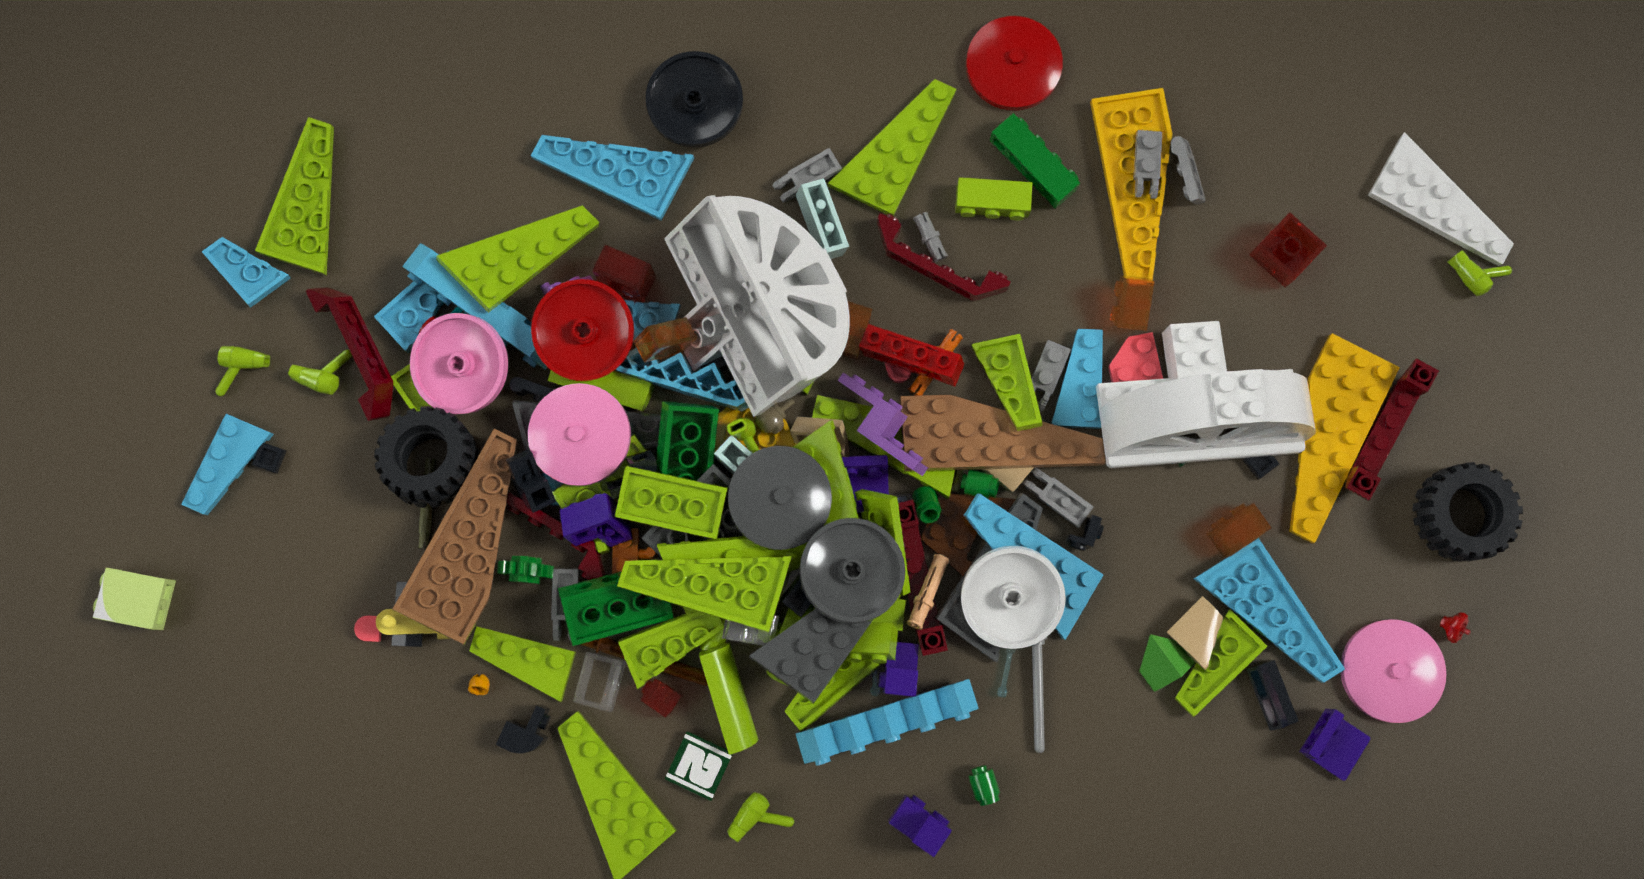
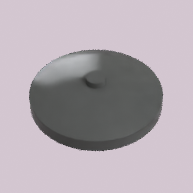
(779, 497)
(852, 570)

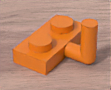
(630, 552)

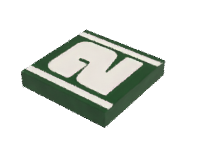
(698, 765)

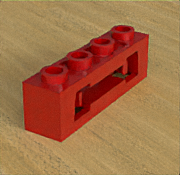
(912, 355)

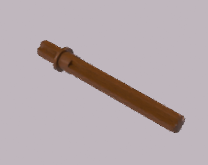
(676, 669)

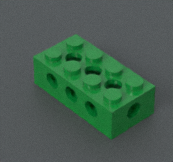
(607, 619)

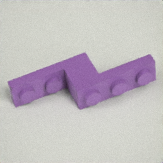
(883, 423)

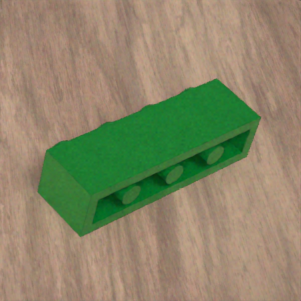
(1034, 160)

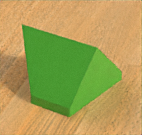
(1164, 662)

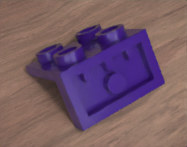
(867, 474)
(1335, 744)

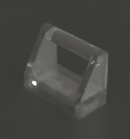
(612, 685)

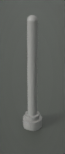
(1038, 699)

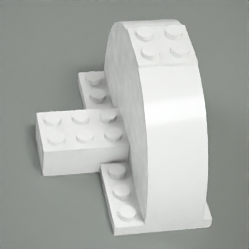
(760, 296)
(1203, 399)

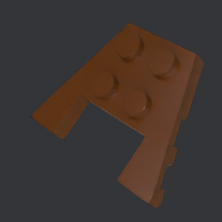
(952, 532)

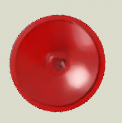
(1014, 63)
(582, 330)

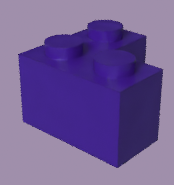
(594, 520)
(902, 673)
(921, 826)

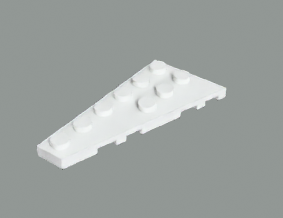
(1429, 197)

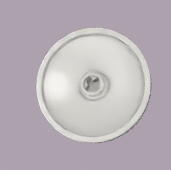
(1013, 597)

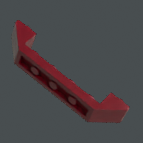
(993, 284)
(378, 399)
(1387, 427)
(592, 562)
(931, 636)

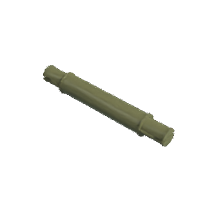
(426, 513)

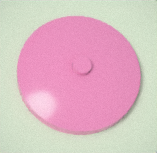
(459, 363)
(579, 434)
(1393, 671)

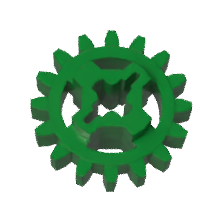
(525, 569)

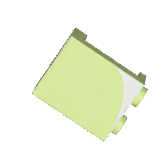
(133, 599)

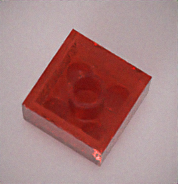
(1287, 250)
(624, 274)

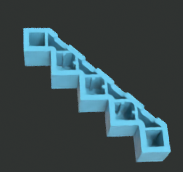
(508, 322)
(679, 377)
(887, 722)

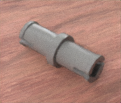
(930, 237)

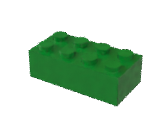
(686, 439)

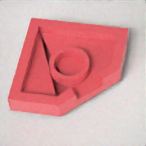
(1136, 360)

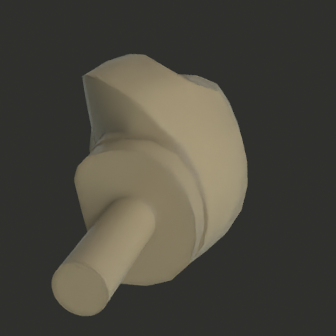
(772, 418)

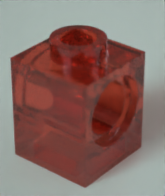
(660, 697)

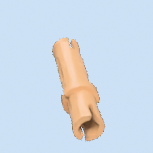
(924, 600)

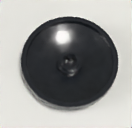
(694, 99)

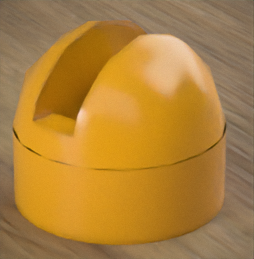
(479, 685)

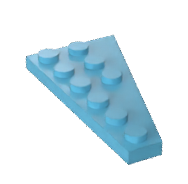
(626, 173)
(1003, 529)
(1264, 599)

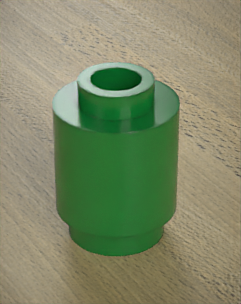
(980, 483)
(926, 504)
(984, 785)

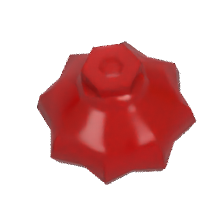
(1455, 626)

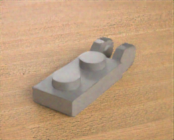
(1147, 161)
(818, 167)
(1187, 168)
(1049, 370)
(1059, 498)
(560, 579)

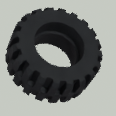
(408, 433)
(1499, 508)

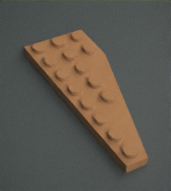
(972, 435)
(460, 561)

